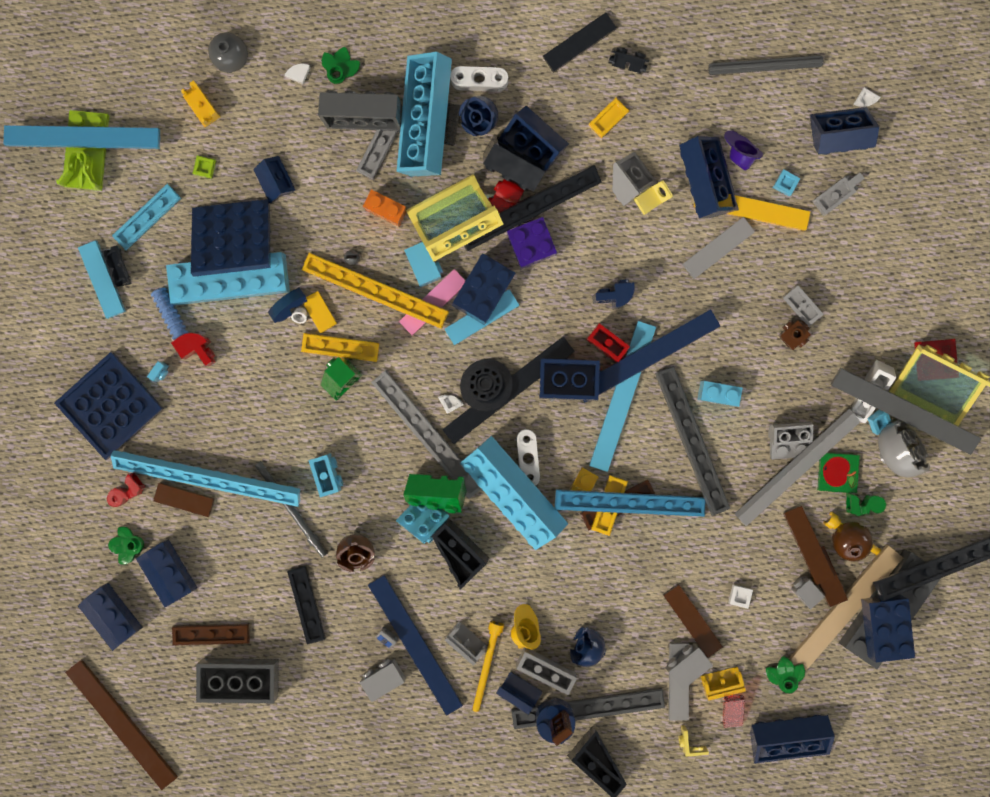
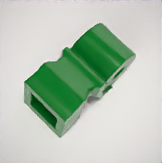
(870, 503)

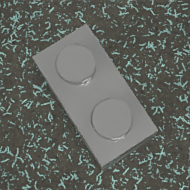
(688, 666)
(382, 680)

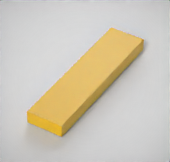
(340, 347)

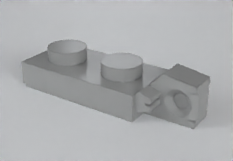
(837, 193)

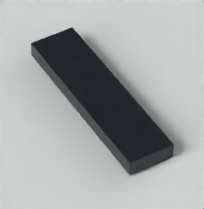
(579, 42)
(306, 605)

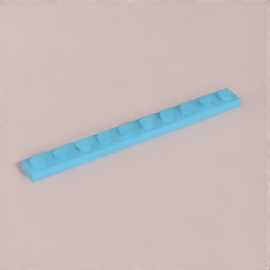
(206, 478)

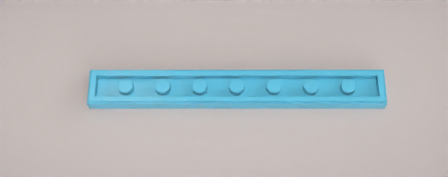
(620, 404)

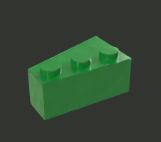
(339, 376)
(436, 493)

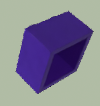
(531, 243)

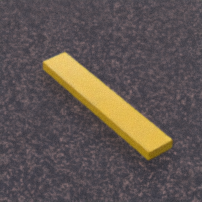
(768, 212)

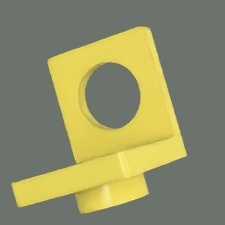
(652, 197)
(684, 742)

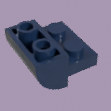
(620, 294)

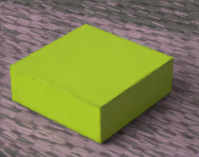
(204, 167)

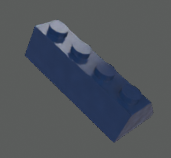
(707, 176)
(791, 738)

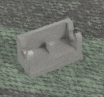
(802, 305)
(466, 643)

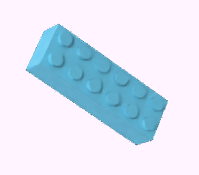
(424, 114)
(225, 286)
(514, 493)

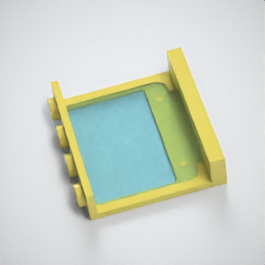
(454, 217)
(939, 384)

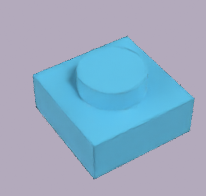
(786, 183)
(158, 372)
(878, 421)

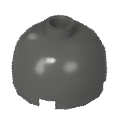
(227, 52)

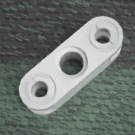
(490, 75)
(528, 447)

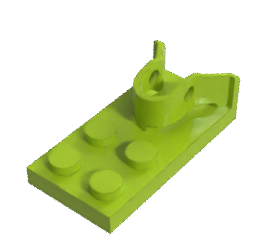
(84, 165)

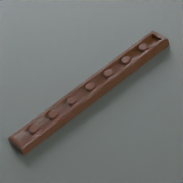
(121, 724)

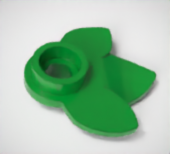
(340, 63)
(123, 545)
(785, 673)

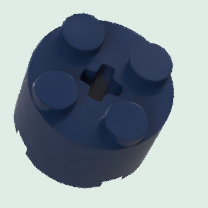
(548, 710)

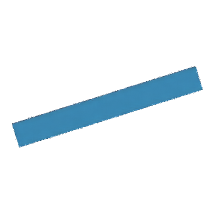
(81, 137)
(629, 503)

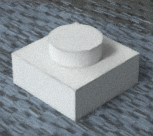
(740, 596)

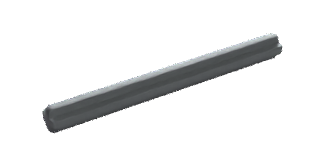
(765, 65)

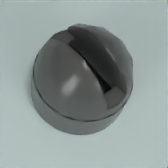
(351, 261)

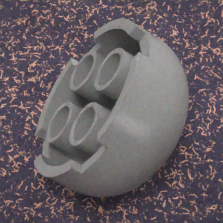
(896, 454)

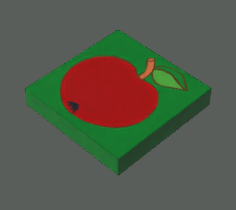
(838, 473)

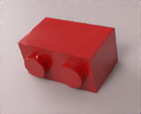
(607, 343)

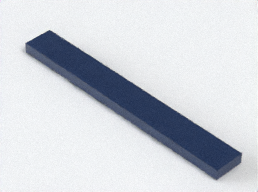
(657, 351)
(415, 645)

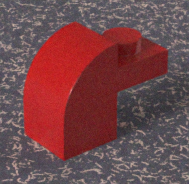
(193, 343)

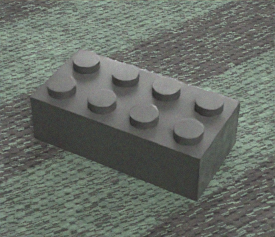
(360, 111)
(237, 680)

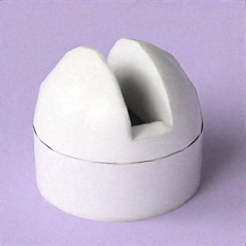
(299, 319)

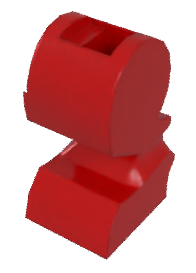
(120, 495)

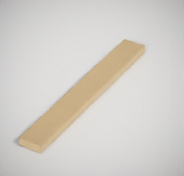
(842, 613)

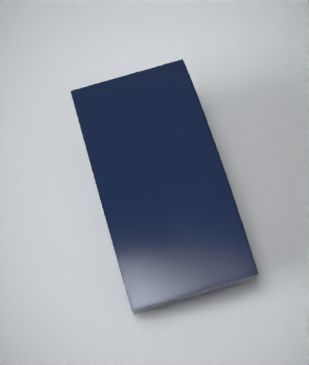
(281, 309)

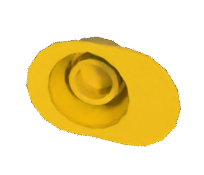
(525, 628)

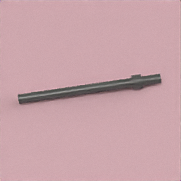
(313, 540)

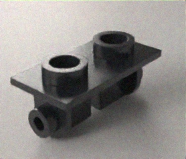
(636, 61)
(116, 267)

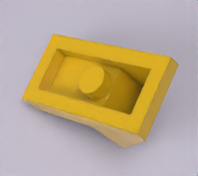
(584, 481)

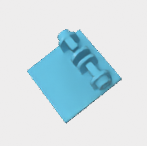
(422, 521)

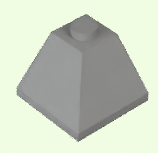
(630, 178)

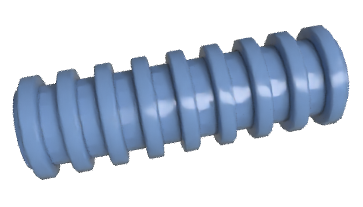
(169, 313)

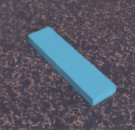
(146, 217)
(101, 280)
(467, 326)

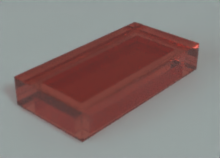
(733, 711)

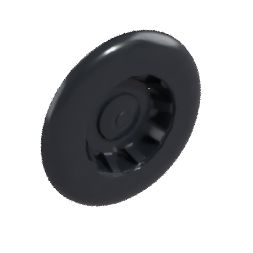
(486, 384)

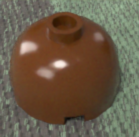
(852, 541)
(355, 552)

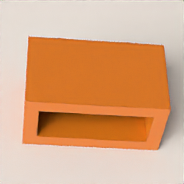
(385, 208)

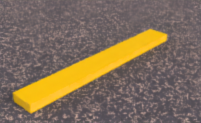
(375, 290)

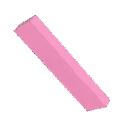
(438, 296)

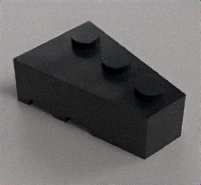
(512, 164)
(460, 552)
(595, 761)

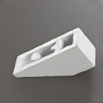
(880, 375)

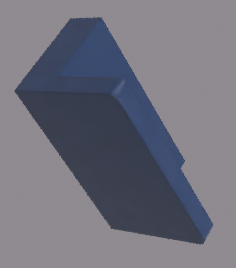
(273, 178)
(519, 692)

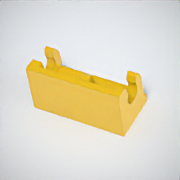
(200, 104)
(723, 683)

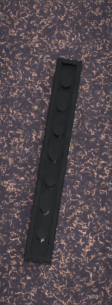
(541, 202)
(521, 380)
(933, 569)

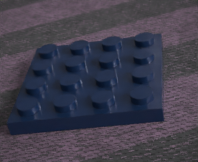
(230, 238)
(108, 405)

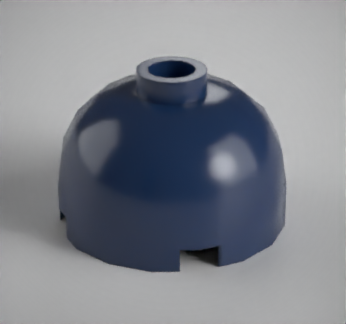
(478, 115)
(589, 647)

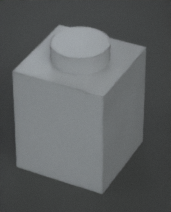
(807, 592)

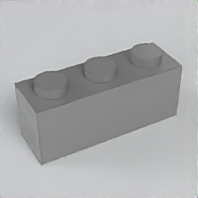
(546, 670)

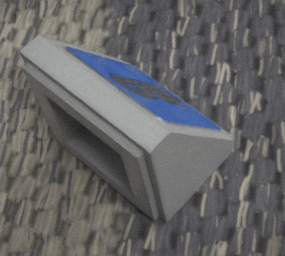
(387, 637)

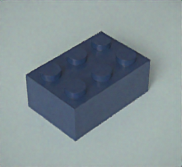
(483, 289)
(569, 379)
(888, 629)

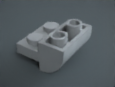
(789, 439)

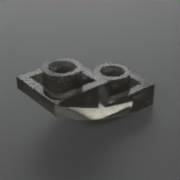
(452, 122)

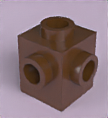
(787, 334)

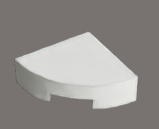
(298, 72)
(866, 98)
(450, 402)

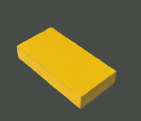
(608, 118)
(319, 312)

